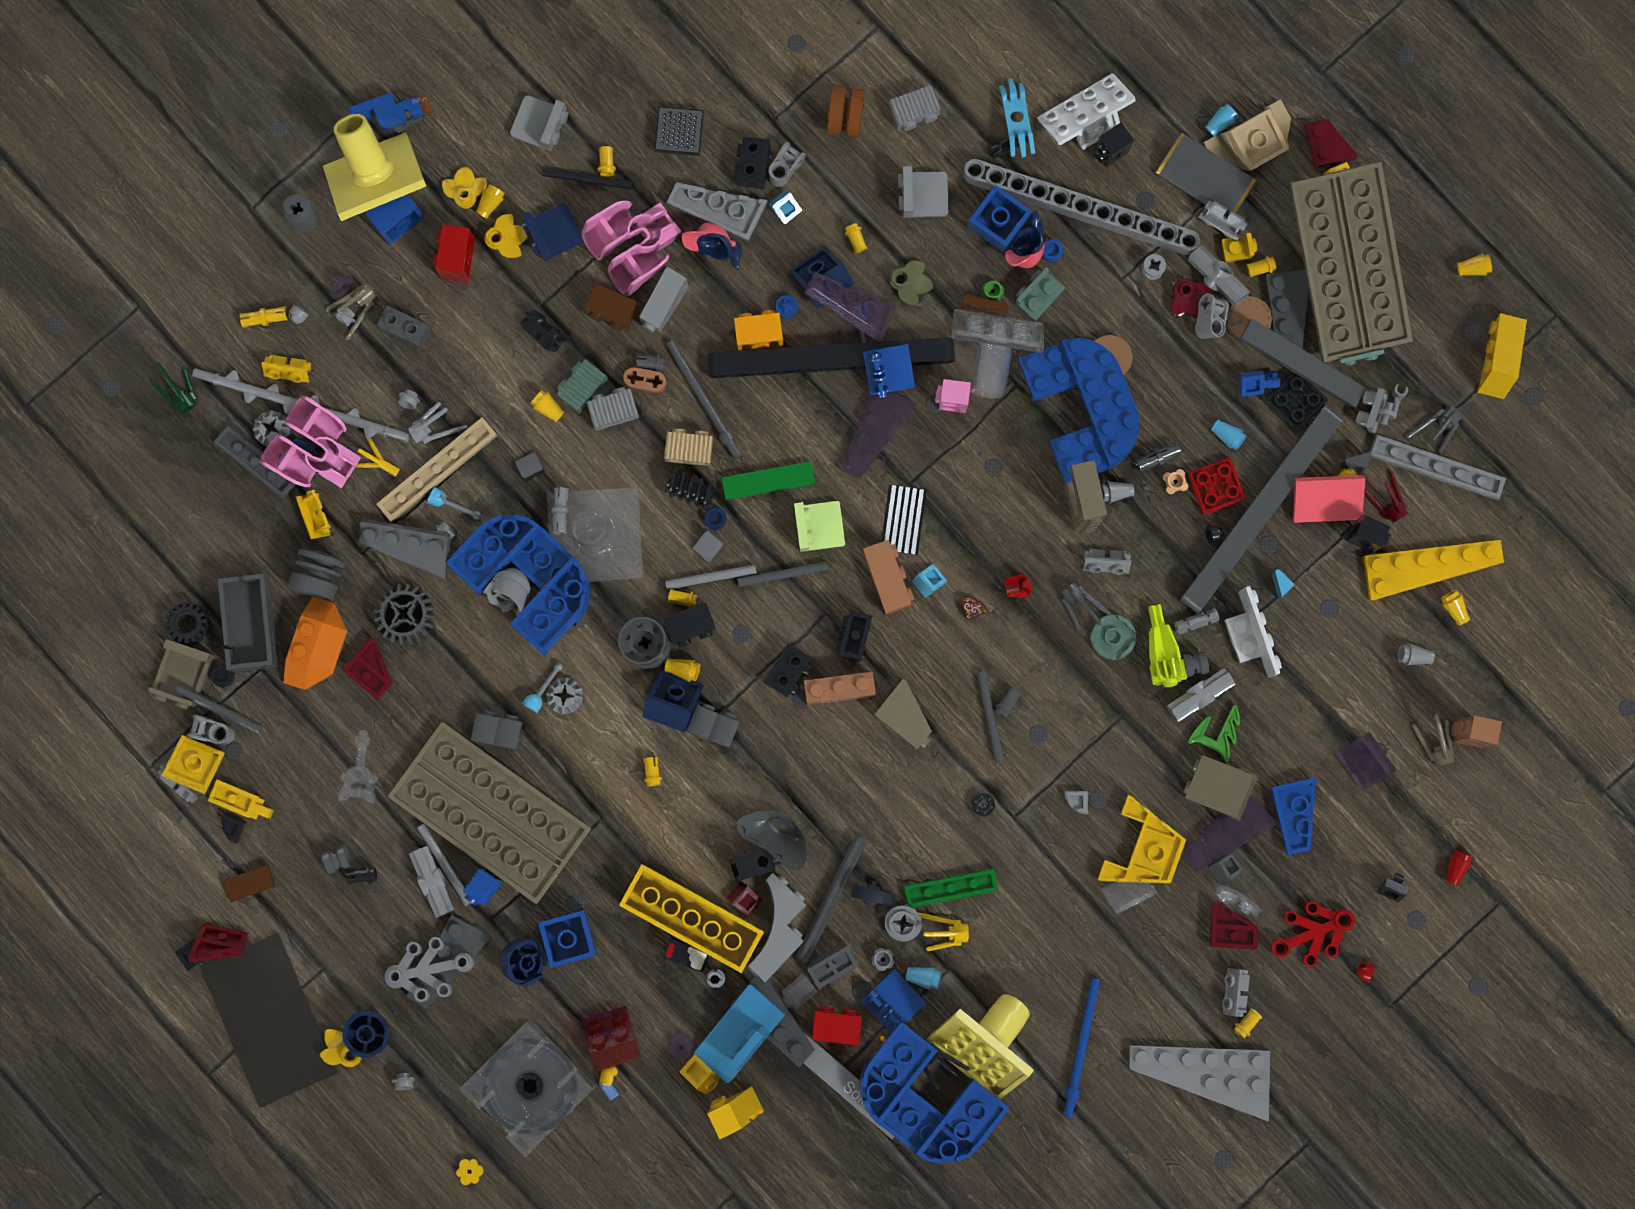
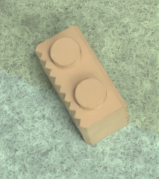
(688, 447)

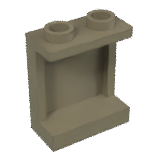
(181, 667)
(1220, 787)

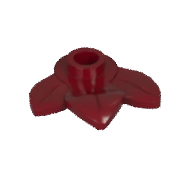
(1188, 302)

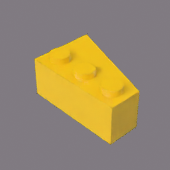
(1502, 356)
(734, 1112)

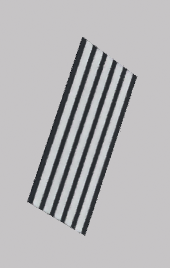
(904, 518)

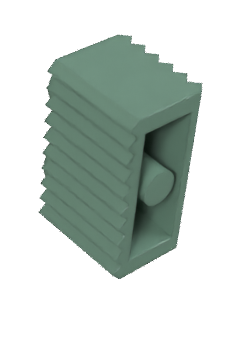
(581, 385)

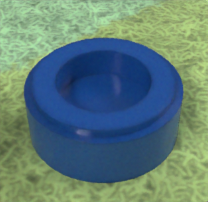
(1053, 250)

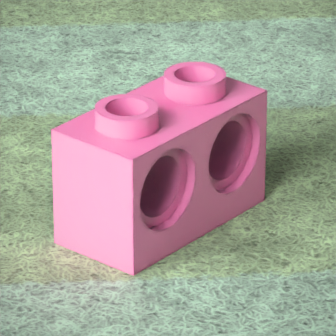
(953, 395)

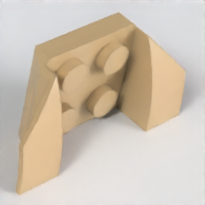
(1255, 139)

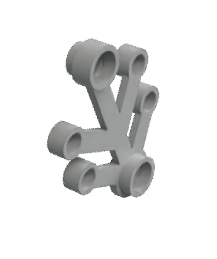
(424, 970)

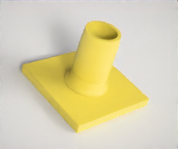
(370, 170)
(986, 1044)

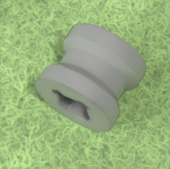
(1150, 270)

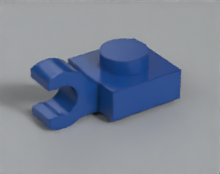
(1254, 382)

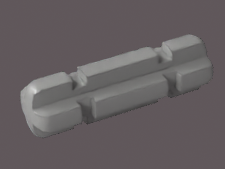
(1196, 621)

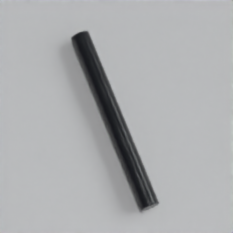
(586, 178)

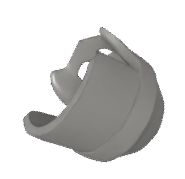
(511, 587)

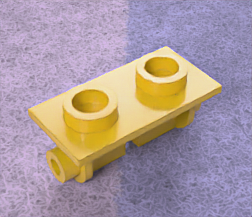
(276, 368)
(312, 514)

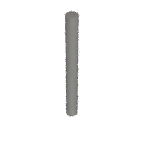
(709, 577)
(443, 862)

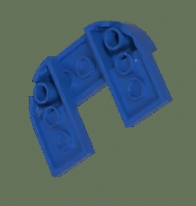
(1105, 396)
(543, 560)
(912, 1119)

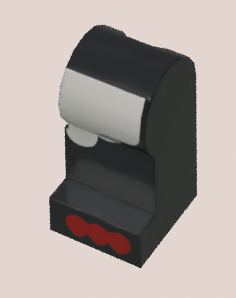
(686, 955)

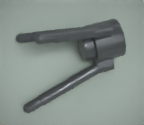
(1448, 420)
(1075, 594)

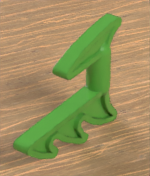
(1221, 744)

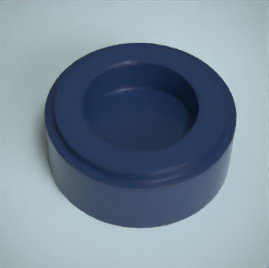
(715, 518)

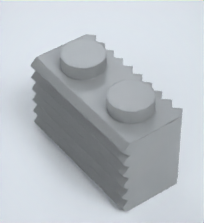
(914, 108)
(612, 409)

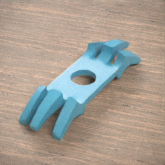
(1017, 129)

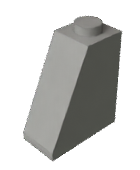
(663, 300)

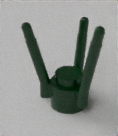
(183, 401)

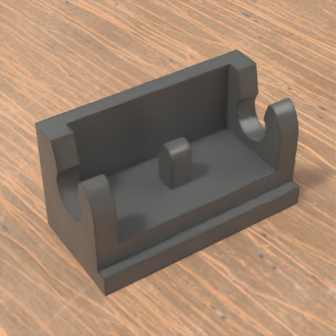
(831, 964)

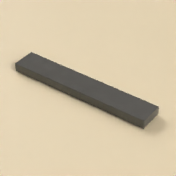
(1302, 363)

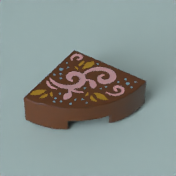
(973, 607)

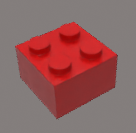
(454, 253)
(837, 1026)

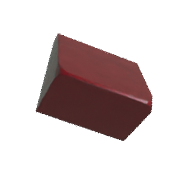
(744, 898)

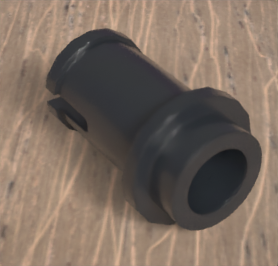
(362, 875)

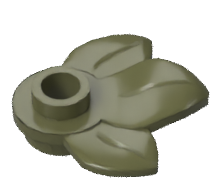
(914, 283)

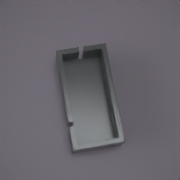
(248, 622)

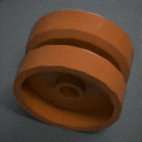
(845, 111)

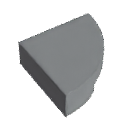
(1077, 800)

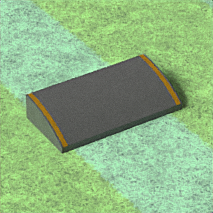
(1205, 175)

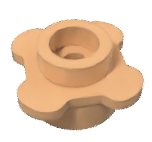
(1179, 475)

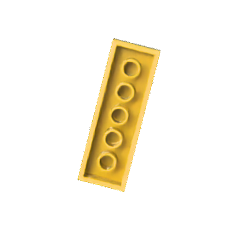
(691, 918)

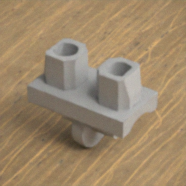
(1377, 401)

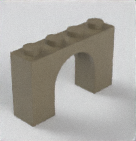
(1085, 497)

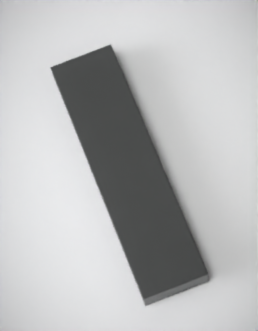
(249, 457)

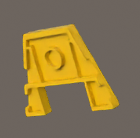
(1154, 853)

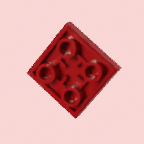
(1216, 486)

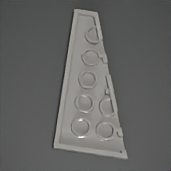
(1223, 1075)

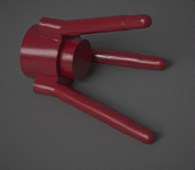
(1396, 508)

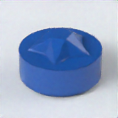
(787, 307)

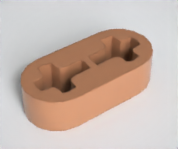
(646, 375)

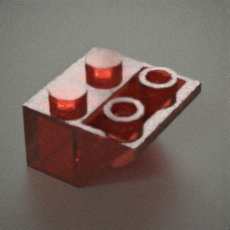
(611, 1038)

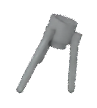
(420, 428)

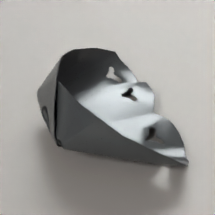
(772, 840)

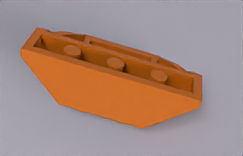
(315, 645)

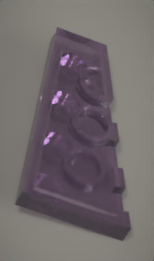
(858, 309)
(875, 430)
(1227, 835)

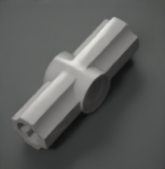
(1218, 275)
(1200, 695)
(432, 881)

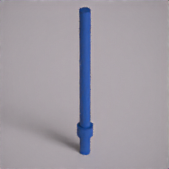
(1072, 1093)

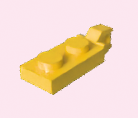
(238, 800)

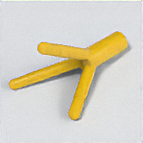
(379, 461)

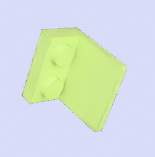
(819, 526)

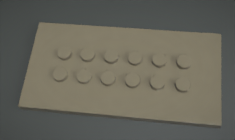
(1351, 261)
(489, 812)

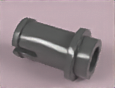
(651, 362)
(1007, 703)

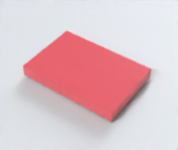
(1328, 498)

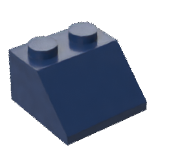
(824, 263)
(672, 701)

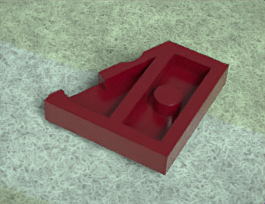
(1327, 144)
(370, 670)
(1231, 930)

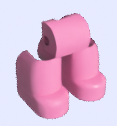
(641, 262)
(321, 428)

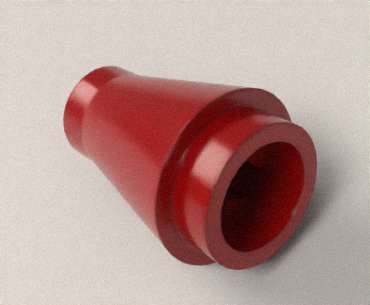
(1458, 866)

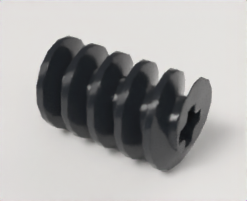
(690, 489)

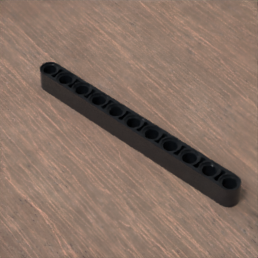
(821, 357)

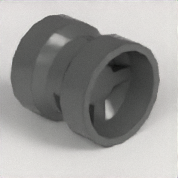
(1196, 663)
(333, 860)

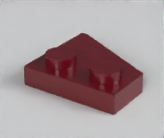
(217, 943)

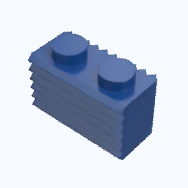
(482, 887)

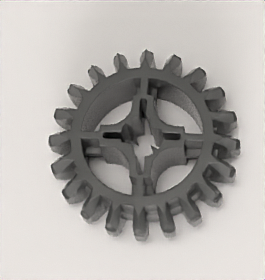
(397, 622)

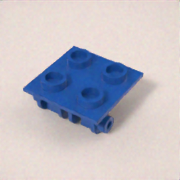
(889, 370)
(893, 1001)

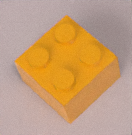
(758, 331)

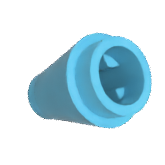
(1221, 120)
(1228, 434)
(924, 977)

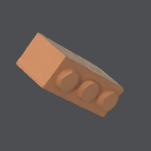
(888, 577)
(839, 688)
(1476, 731)

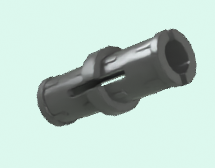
(1157, 457)

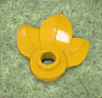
(464, 184)
(510, 236)
(337, 1050)

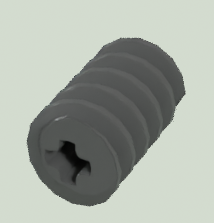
(300, 213)

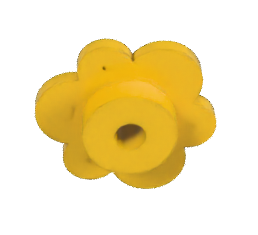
(466, 1177)

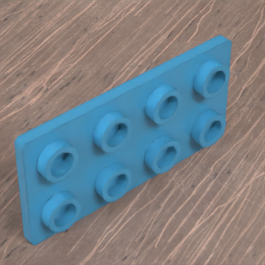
(739, 1033)

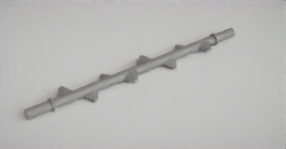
(272, 393)

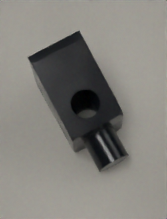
(747, 865)

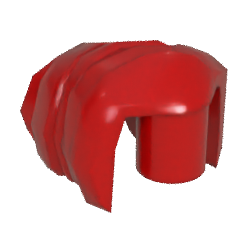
(1018, 586)

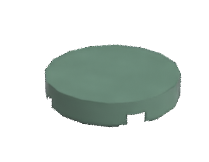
(1113, 638)

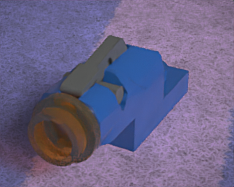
(392, 114)

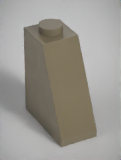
(904, 717)

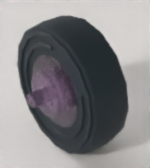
(871, 895)

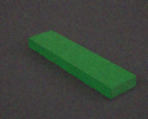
(768, 481)
(951, 888)

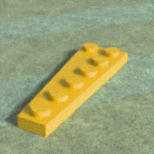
(1411, 569)

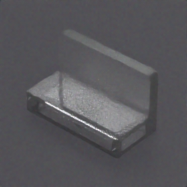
(1127, 894)

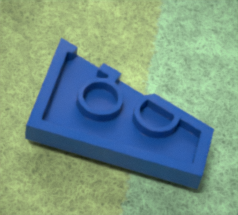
(1295, 812)

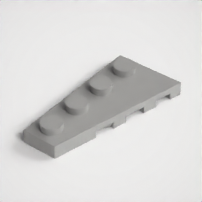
(733, 213)

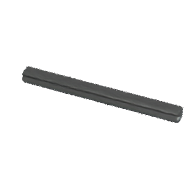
(831, 899)

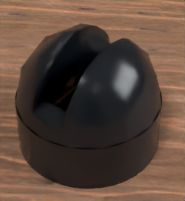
(1214, 534)

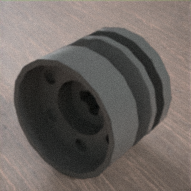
(316, 574)
(634, 635)

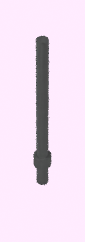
(725, 436)

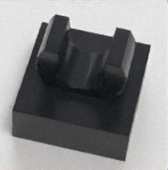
(1393, 888)
(183, 955)

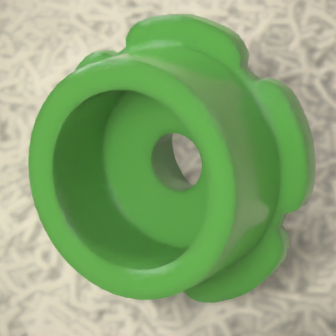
(995, 285)

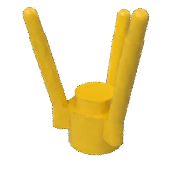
(958, 932)

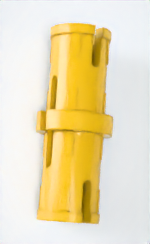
(263, 316)

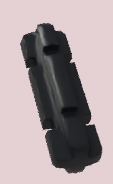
(1003, 147)

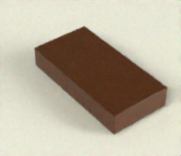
(985, 305)
(249, 883)

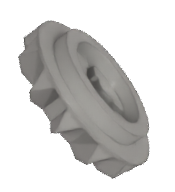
(269, 418)
(571, 704)
(894, 928)

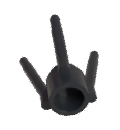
(936, 1058)

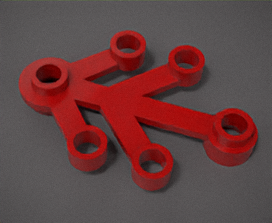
(1316, 932)

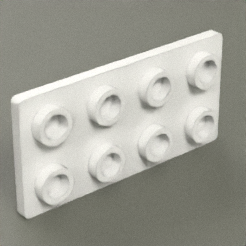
(1088, 112)
(1250, 636)

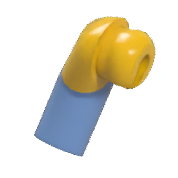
(606, 1080)

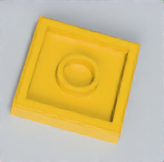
(193, 764)

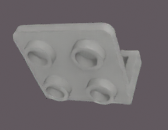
(539, 122)
(923, 193)

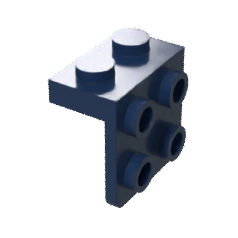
(552, 231)

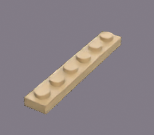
(436, 469)

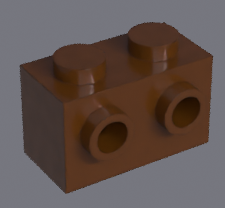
(611, 308)

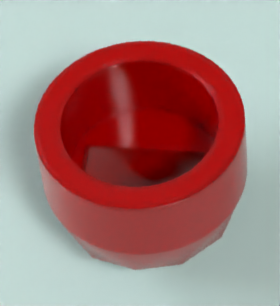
(1365, 971)

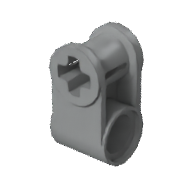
(787, 161)
(1211, 319)
(207, 730)

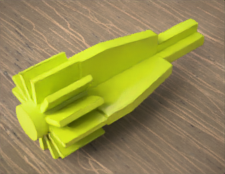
(1164, 652)

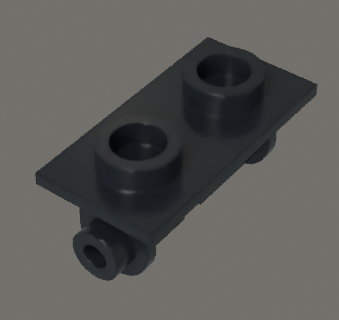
(536, 324)

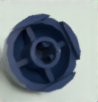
(523, 961)
(366, 1033)

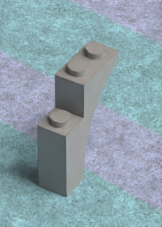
(781, 939)

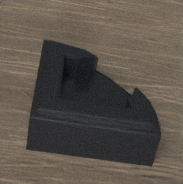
(233, 827)

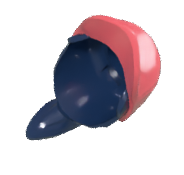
(713, 241)
(1028, 244)

